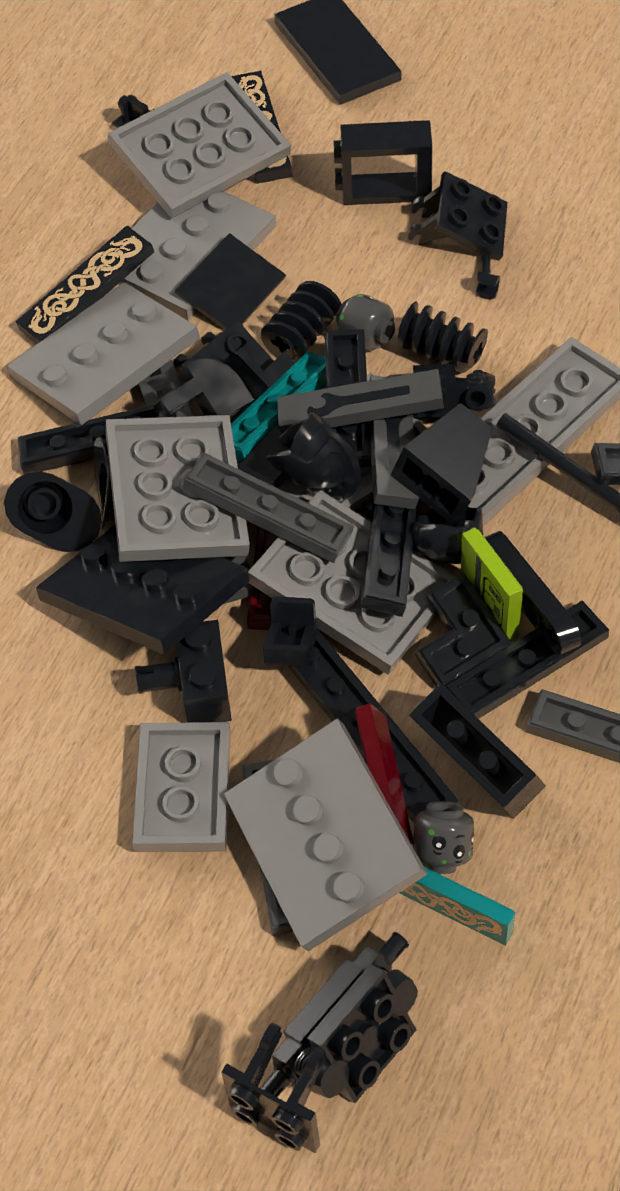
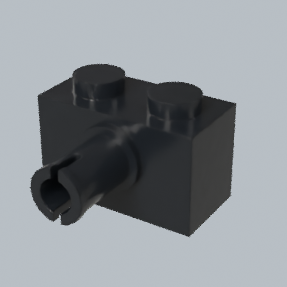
(195, 672)

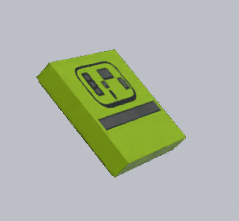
(492, 581)

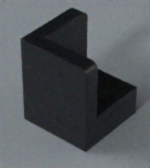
(258, 368)

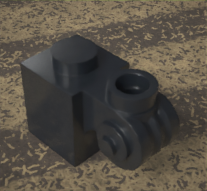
(473, 392)

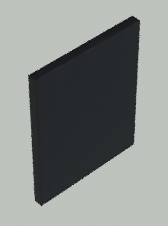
(230, 283)

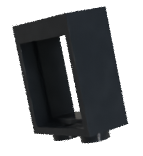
(384, 140)

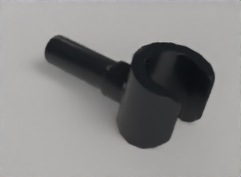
(487, 283)

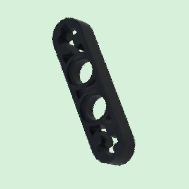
(538, 601)

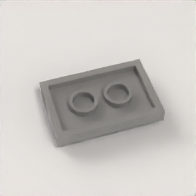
(182, 787)

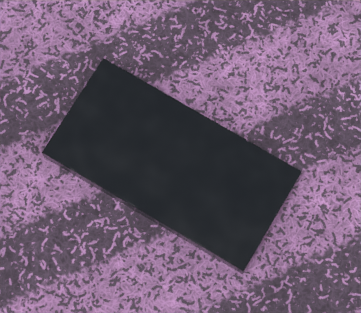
(338, 48)

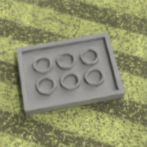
(199, 144)
(188, 239)
(103, 353)
(147, 478)
(337, 590)
(324, 835)

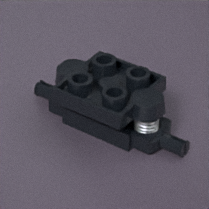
(355, 1019)

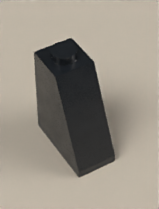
(445, 462)

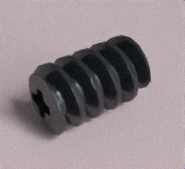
(300, 320)
(441, 340)

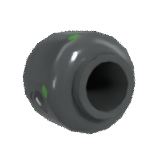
(367, 314)
(443, 836)

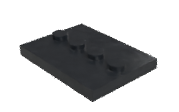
(142, 600)

